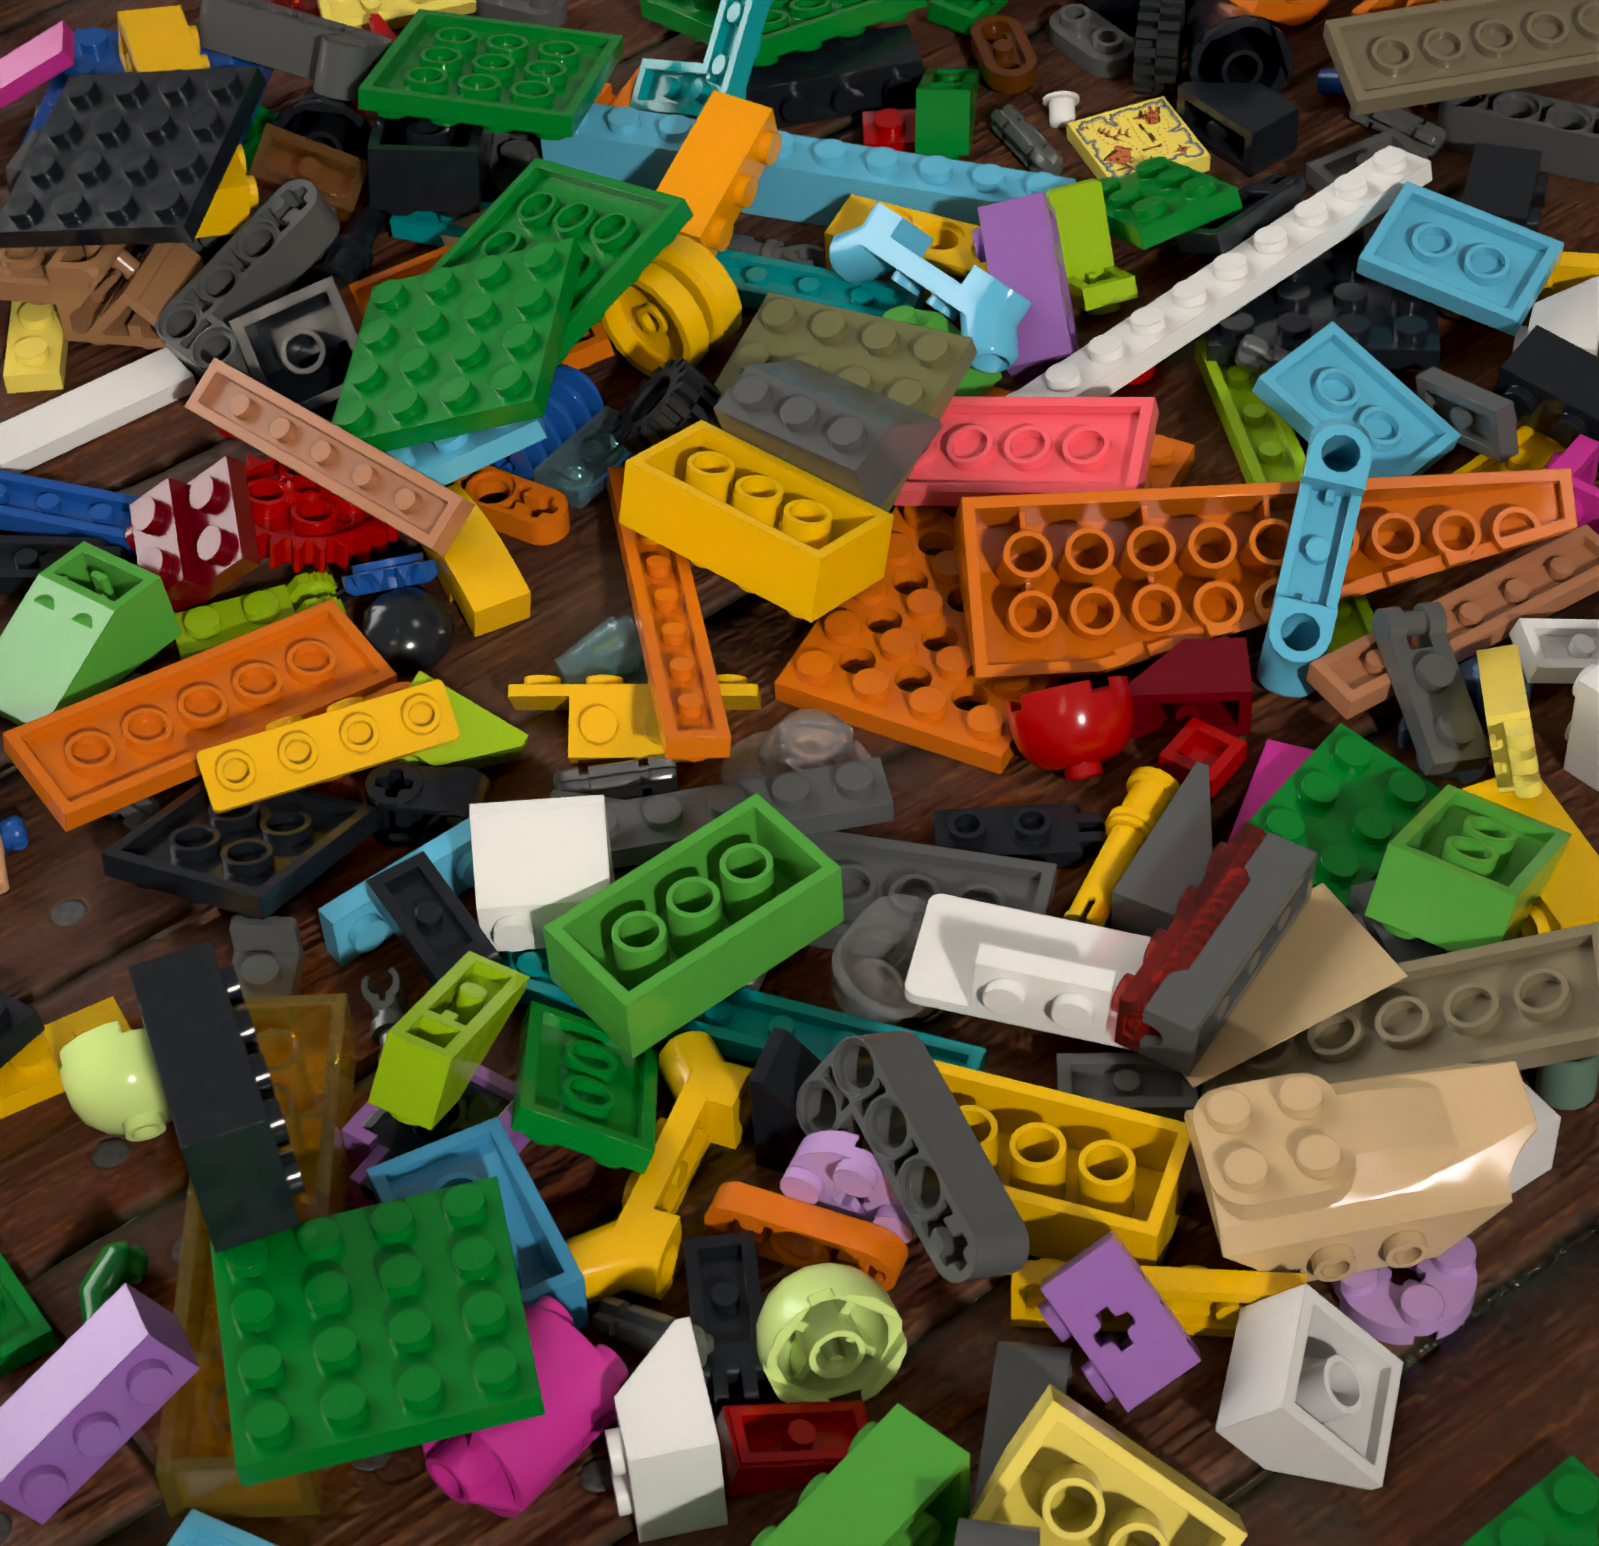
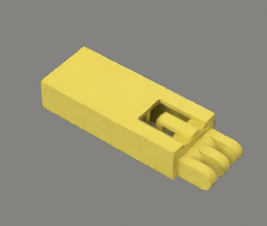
(1509, 721)

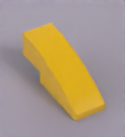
(482, 575)

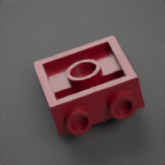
(196, 533)

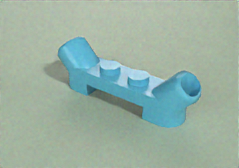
(985, 304)
(1315, 555)

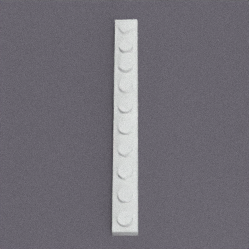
(1232, 279)

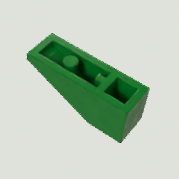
(946, 112)

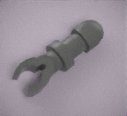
(803, 253)
(386, 1012)

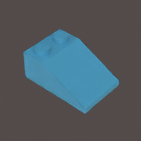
(483, 1152)

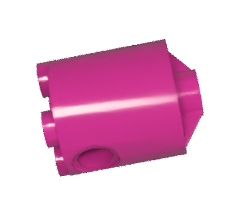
(519, 1460)

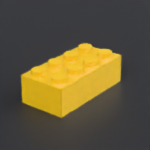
(755, 520)
(1078, 1164)

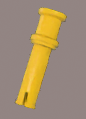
(1127, 829)

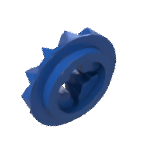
(389, 574)

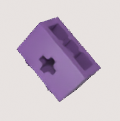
(1157, 1342)

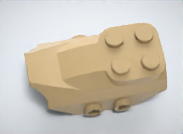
(1358, 1167)

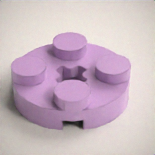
(844, 1180)
(1416, 1308)

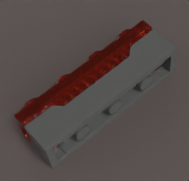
(1213, 947)

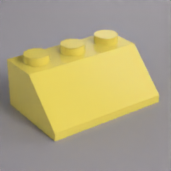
(1097, 1487)

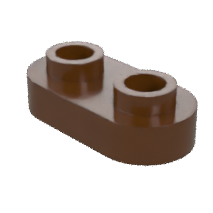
(1003, 54)

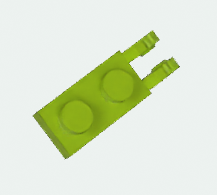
(234, 617)

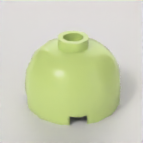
(115, 1082)
(829, 1335)

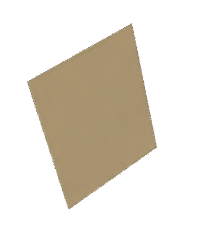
(1312, 974)

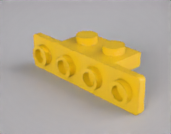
(613, 718)
(327, 746)

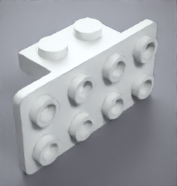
(1021, 967)

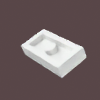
(1556, 648)

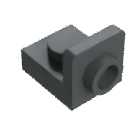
(267, 955)

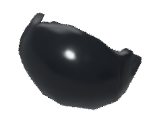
(409, 629)

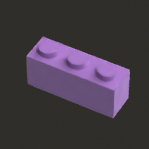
(1026, 254)
(89, 1401)

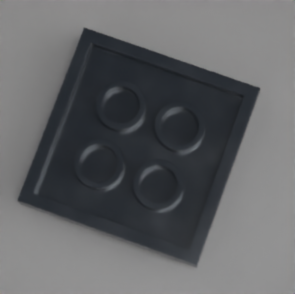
(242, 857)

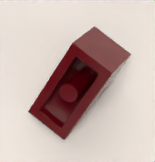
(1194, 680)

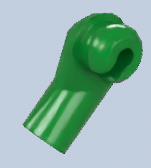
(112, 1266)

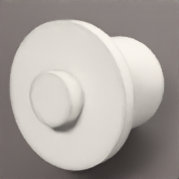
(1061, 107)

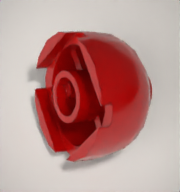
(1073, 726)

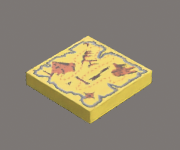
(1128, 135)

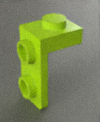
(1087, 249)

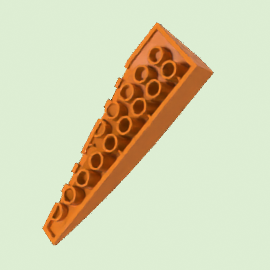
(1135, 571)

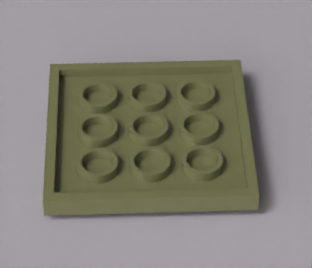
(878, 353)

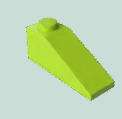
(444, 1040)

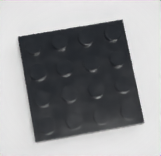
(130, 158)
(1383, 320)

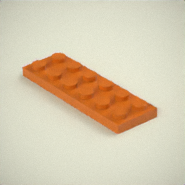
(151, 728)

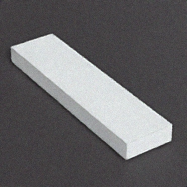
(93, 410)

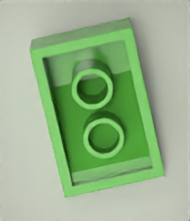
(1464, 872)

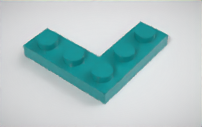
(686, 86)

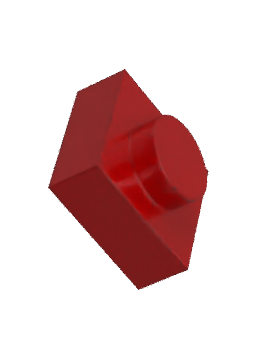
(890, 129)
(1206, 745)

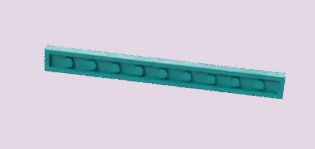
(751, 273)

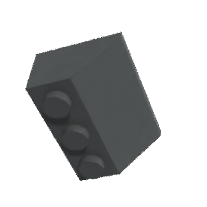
(827, 426)

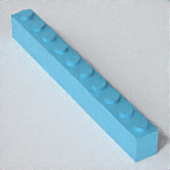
(808, 177)

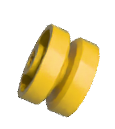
(675, 308)

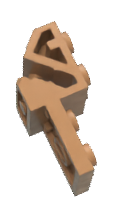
(101, 288)

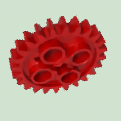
(306, 522)

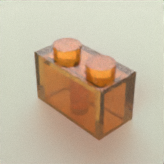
(288, 156)

